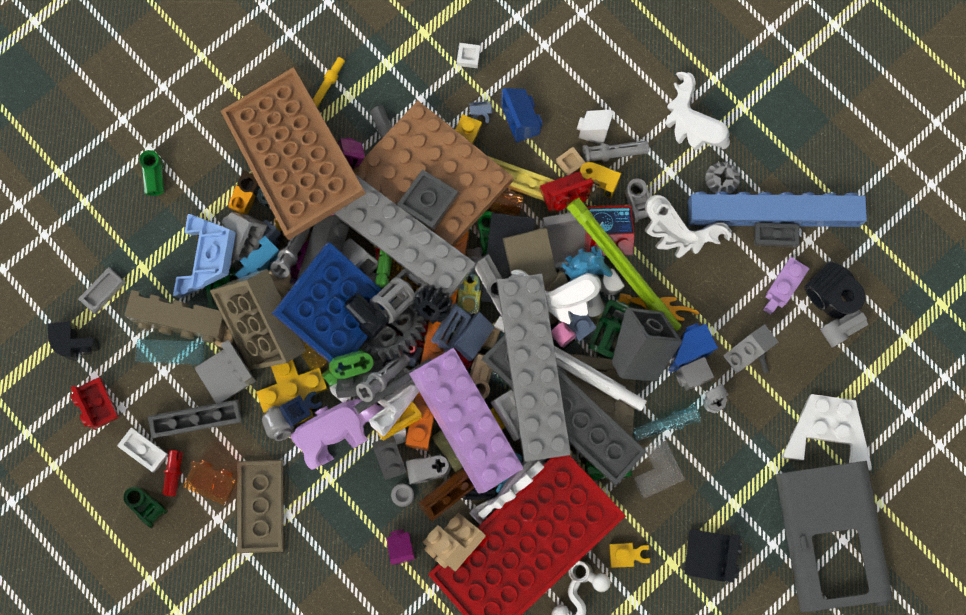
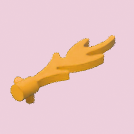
(666, 300)

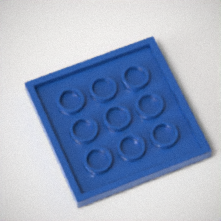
(317, 300)

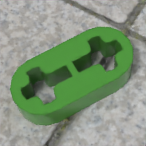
(349, 359)

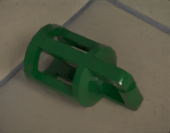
(613, 327)

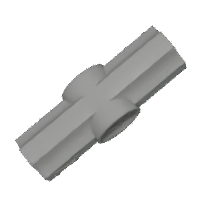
(488, 275)

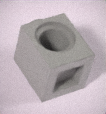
(694, 374)

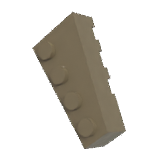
(175, 318)

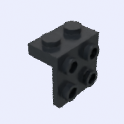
(712, 556)

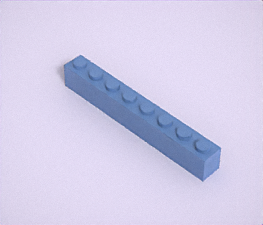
(786, 208)

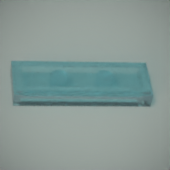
(169, 352)

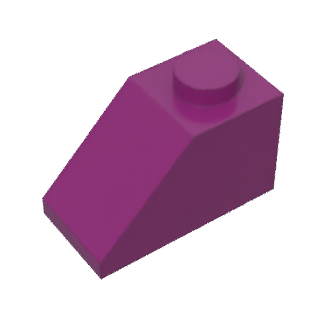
(352, 151)
(400, 547)

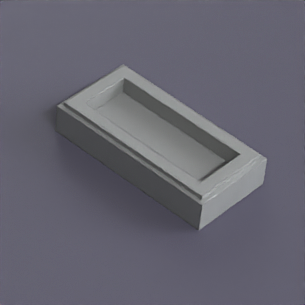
(102, 290)

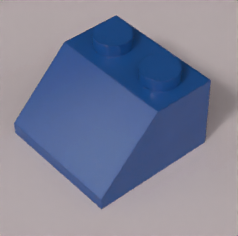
(520, 114)
(695, 344)

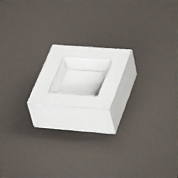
(468, 55)

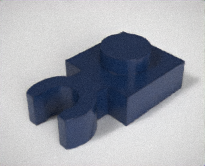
(297, 409)

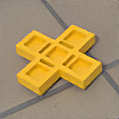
(290, 386)

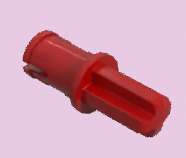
(172, 473)

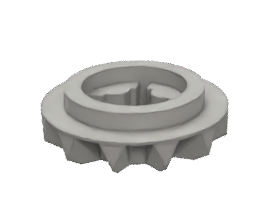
(714, 182)

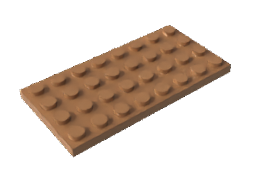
(292, 153)

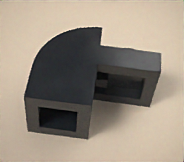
(64, 341)

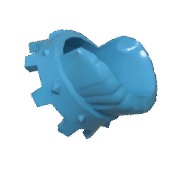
(586, 262)

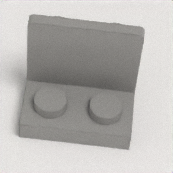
(225, 373)

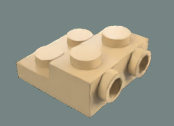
(453, 542)

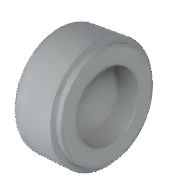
(402, 495)

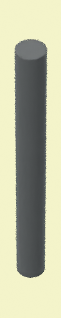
(390, 388)

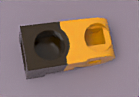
(244, 193)

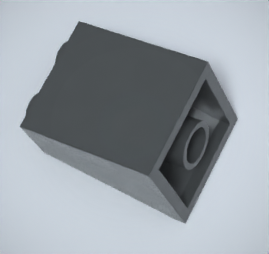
(644, 345)

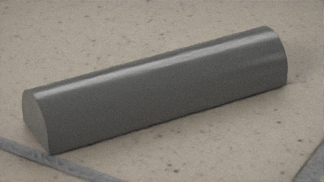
(195, 418)

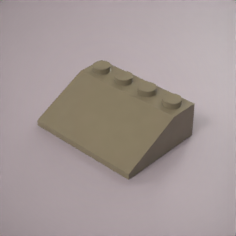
(247, 311)

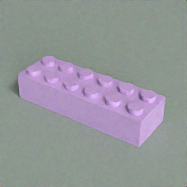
(466, 421)

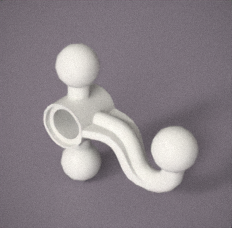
(600, 583)

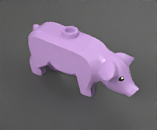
(330, 428)

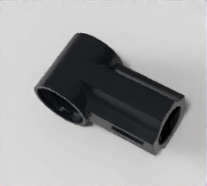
(370, 320)

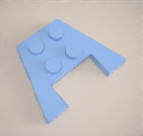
(211, 257)

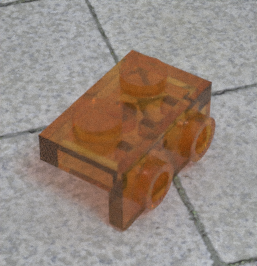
(210, 483)

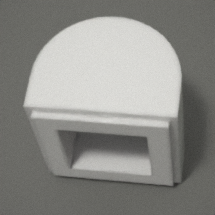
(612, 285)

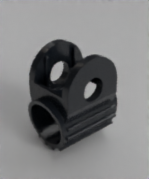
(830, 285)

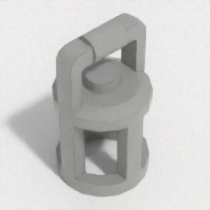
(398, 288)

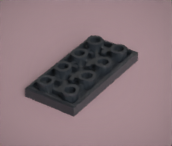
(502, 227)

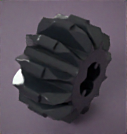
(432, 304)

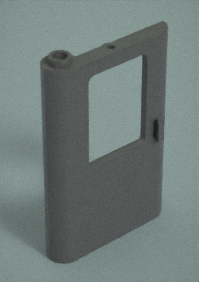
(830, 502)

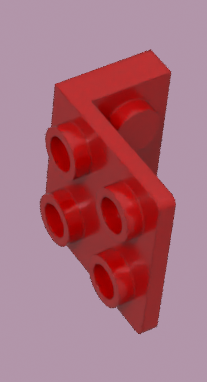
(563, 191)

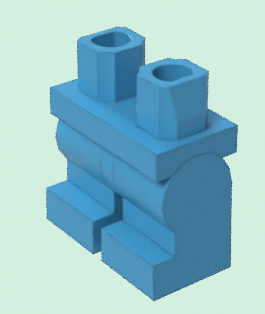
(259, 259)

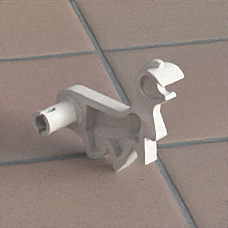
(692, 124)
(674, 233)
(571, 296)
(507, 493)

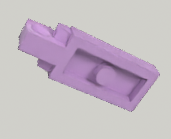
(785, 284)

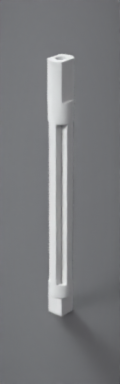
(592, 376)

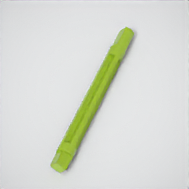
(618, 259)

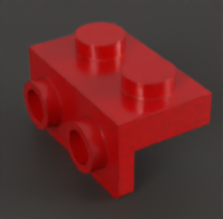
(94, 404)

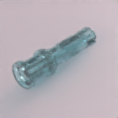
(675, 420)

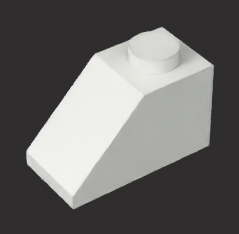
(595, 125)

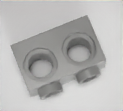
(750, 348)

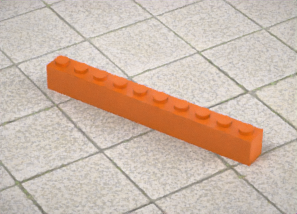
(420, 432)

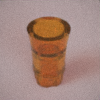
(507, 203)

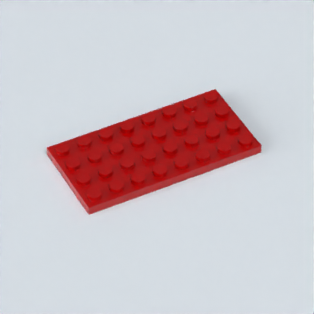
(531, 542)

